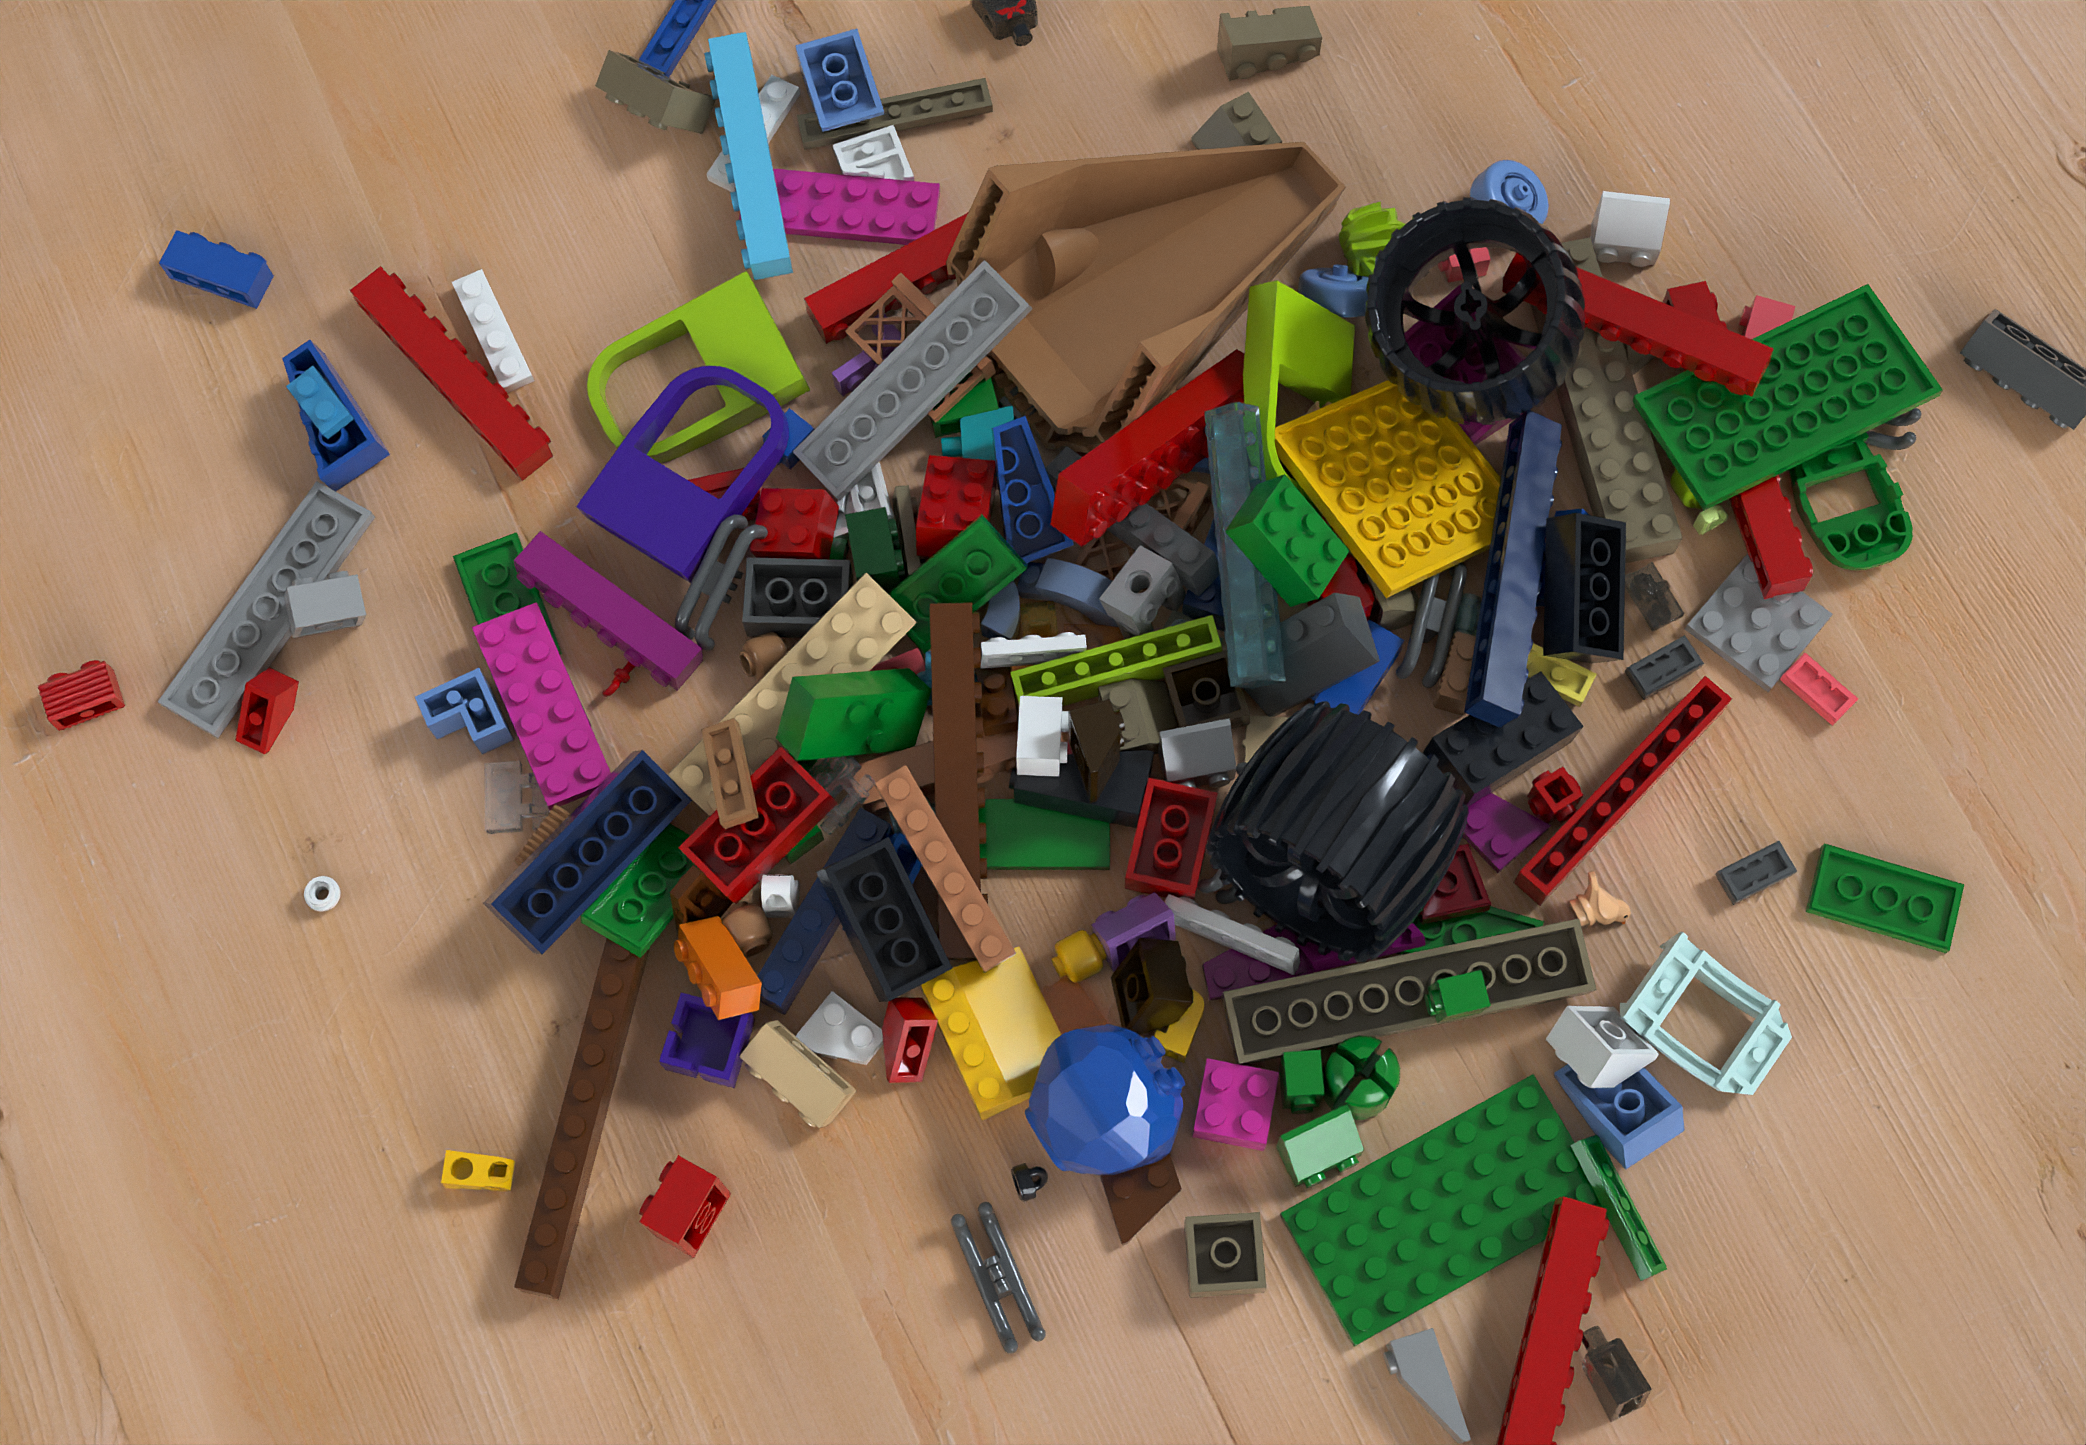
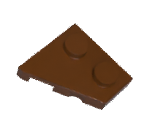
(697, 898)
(1140, 1195)

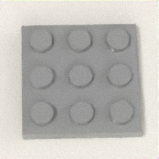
(1755, 632)

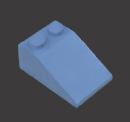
(839, 80)
(1627, 1118)

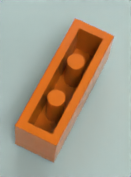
(718, 967)

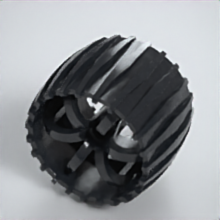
(1456, 230)
(1338, 831)

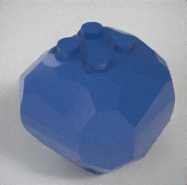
(1105, 1101)

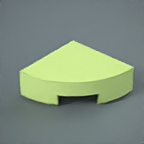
(1710, 519)

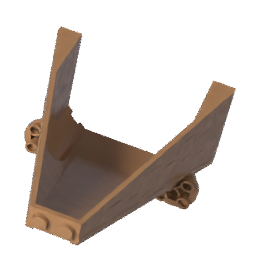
(1132, 270)

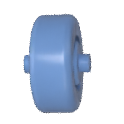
(1514, 186)
(1335, 290)

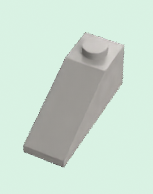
(1425, 1376)

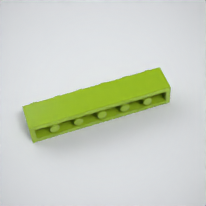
(1139, 657)

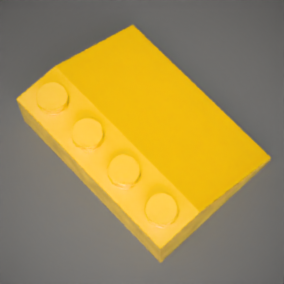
(993, 1029)

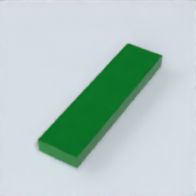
(1620, 1207)

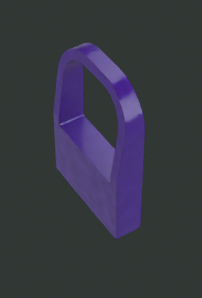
(659, 508)

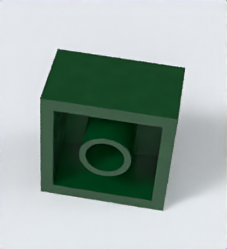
(876, 547)

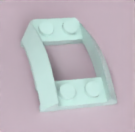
(1662, 989)

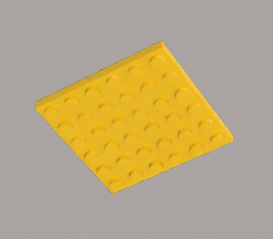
(1393, 484)

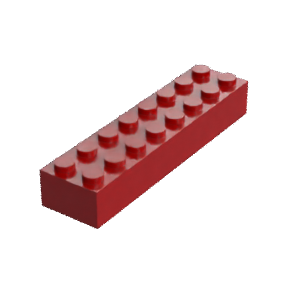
(1143, 455)

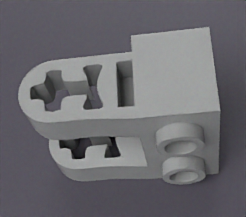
(1137, 610)

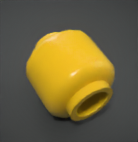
(1079, 956)

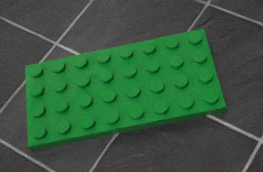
(1825, 384)
(1439, 1210)

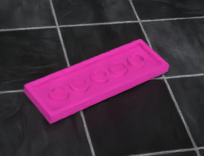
(856, 206)
(542, 705)

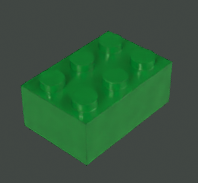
(1287, 541)

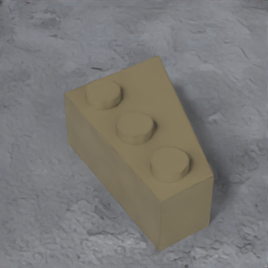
(1267, 41)
(653, 94)

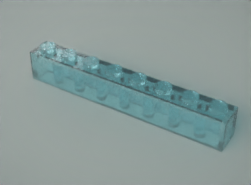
(1247, 597)

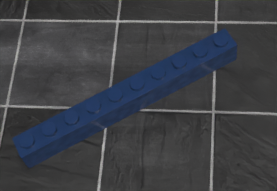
(1513, 570)

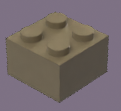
(1224, 1254)

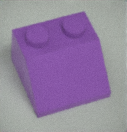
(1141, 918)

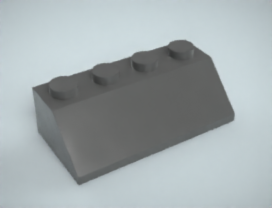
(2029, 367)
(1319, 651)

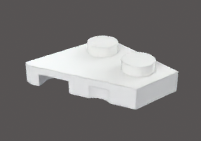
(874, 155)
(865, 495)
(841, 1032)

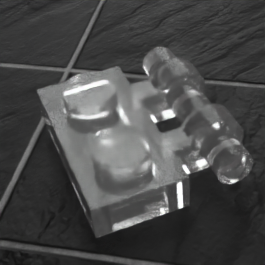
(833, 776)
(504, 798)

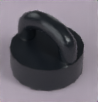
(1023, 1180)

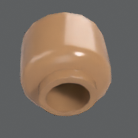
(762, 653)
(748, 927)

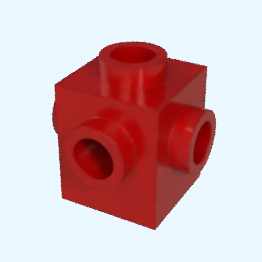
(1559, 786)

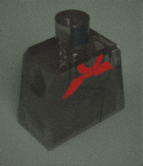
(1008, 18)
(1617, 1388)

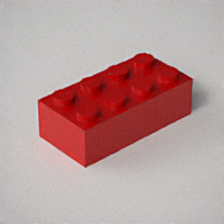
(787, 808)

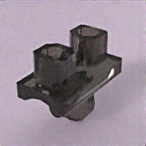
(1653, 597)

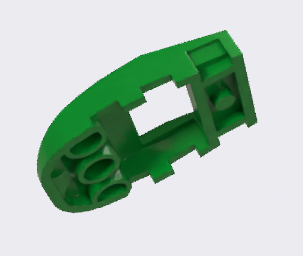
(1863, 536)

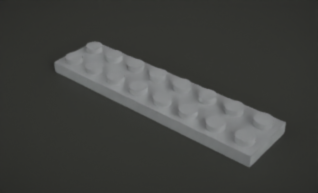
(912, 380)
(256, 618)

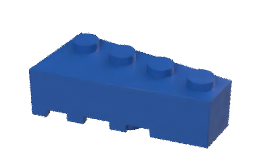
(355, 445)
(1025, 493)

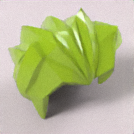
(1366, 233)

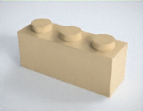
(797, 1074)

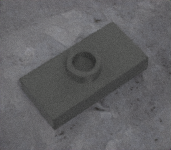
(1664, 667)
(1756, 872)

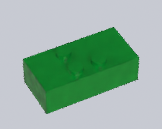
(852, 713)

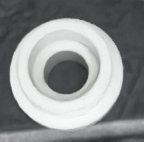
(315, 886)

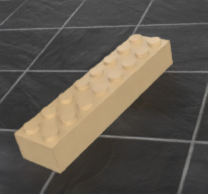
(844, 640)

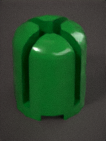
(1355, 1058)

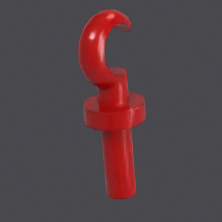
(621, 675)

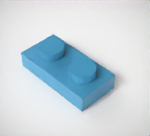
(320, 402)

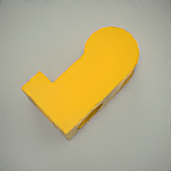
(1181, 1033)
(477, 1171)

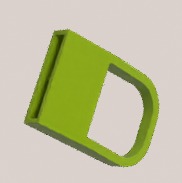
(729, 331)
(1299, 347)

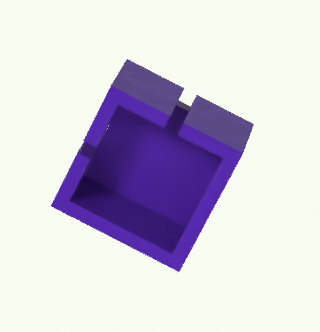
(707, 1043)

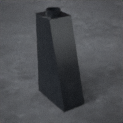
(1117, 804)

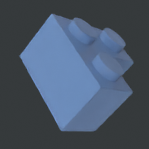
(469, 704)

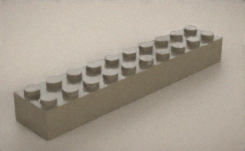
(1613, 438)
(1390, 992)

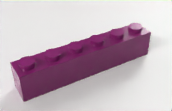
(608, 611)

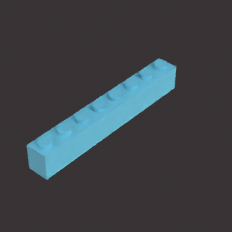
(749, 155)

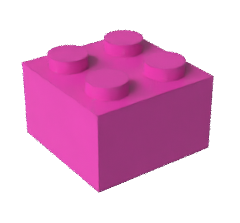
(1235, 1104)

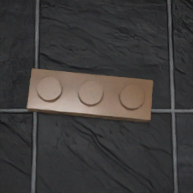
(729, 773)

